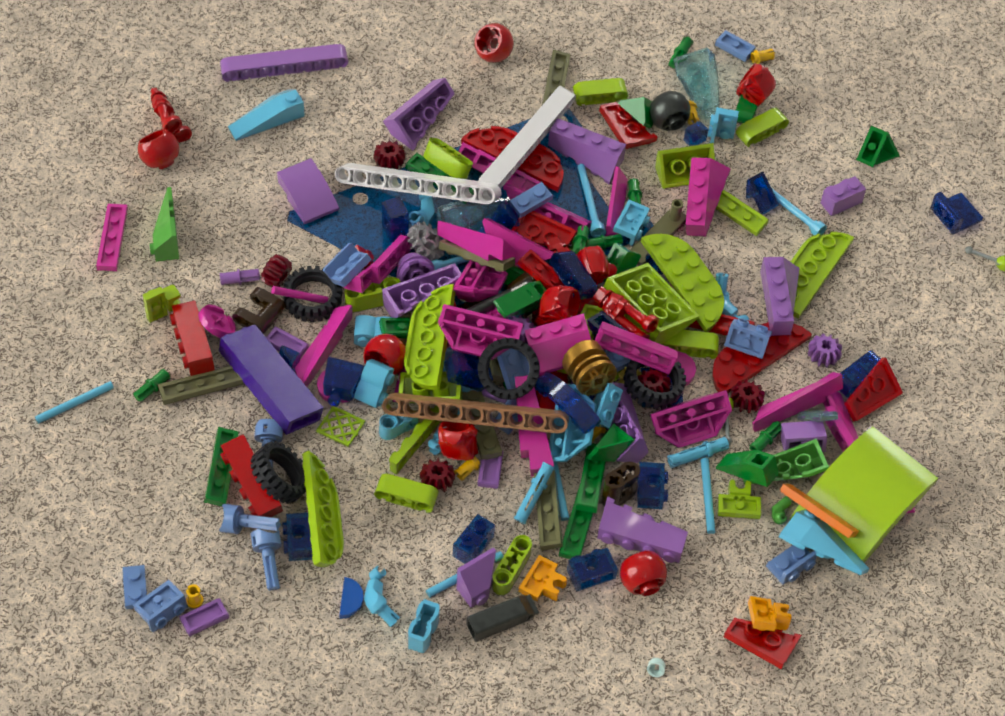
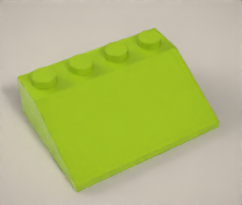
(654, 296)

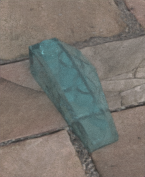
(700, 80)
(467, 215)

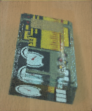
(818, 415)

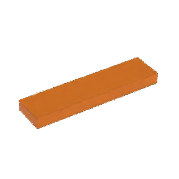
(819, 510)

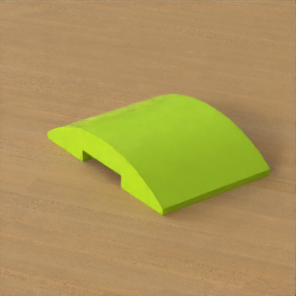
(871, 489)

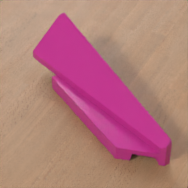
(552, 211)
(478, 243)
(382, 266)
(323, 344)
(797, 401)
(843, 428)
(532, 443)

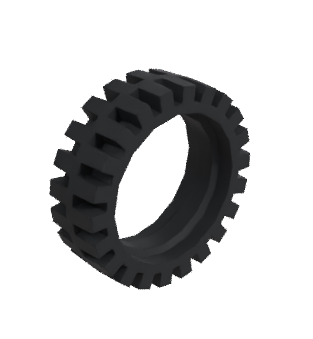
(309, 312)
(489, 352)
(651, 397)
(268, 477)

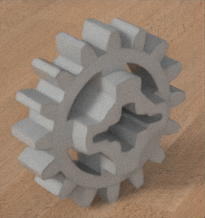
(425, 241)

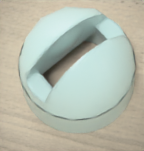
(651, 667)

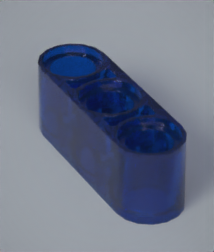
(573, 273)
(857, 371)

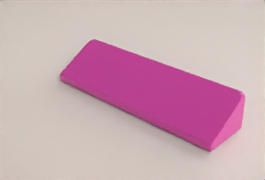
(617, 200)
(636, 348)

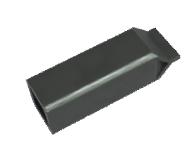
(501, 617)

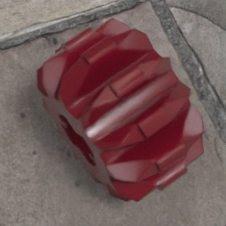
(389, 155)
(276, 271)
(655, 380)
(747, 396)
(437, 474)

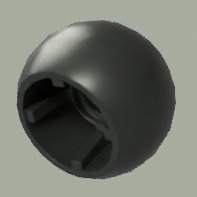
(670, 110)

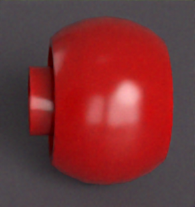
(489, 37)
(158, 149)
(387, 350)
(643, 573)

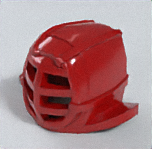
(757, 84)
(596, 263)
(559, 303)
(458, 440)

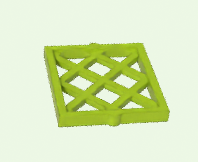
(346, 415)

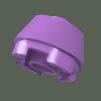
(413, 265)

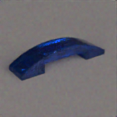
(568, 400)

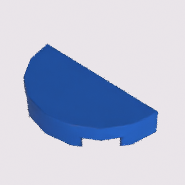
(351, 599)

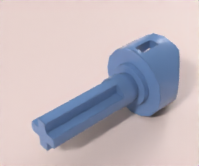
(271, 433)
(235, 520)
(267, 543)

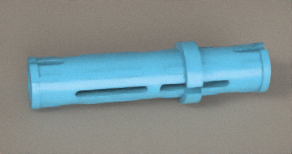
(706, 449)
(545, 470)

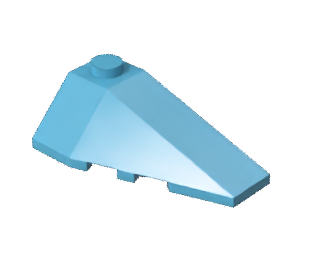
(270, 113)
(813, 533)

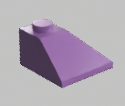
(476, 577)

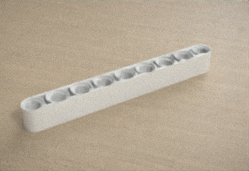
(528, 138)
(426, 183)

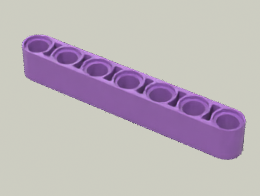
(283, 62)

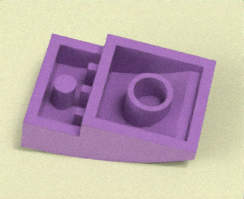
(307, 191)

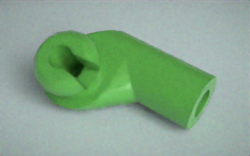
(778, 513)

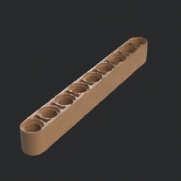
(465, 412)

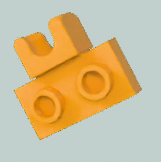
(543, 579)
(768, 616)

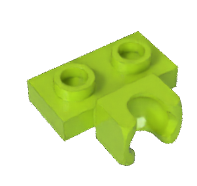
(159, 301)
(739, 502)

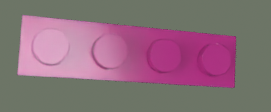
(112, 237)

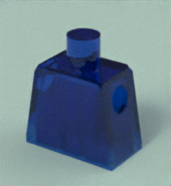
(341, 380)

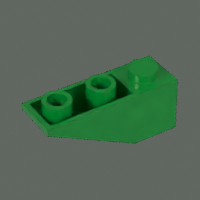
(521, 300)
(751, 466)

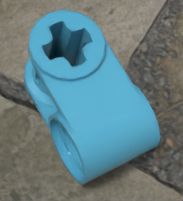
(398, 425)

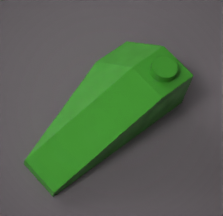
(165, 234)
(800, 461)

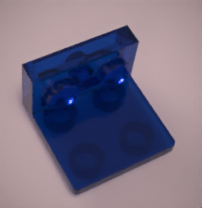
(955, 212)

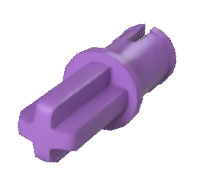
(240, 276)

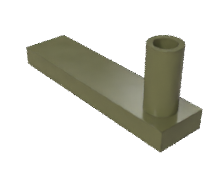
(668, 224)

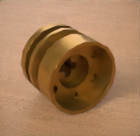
(589, 367)

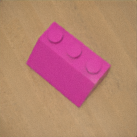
(555, 339)

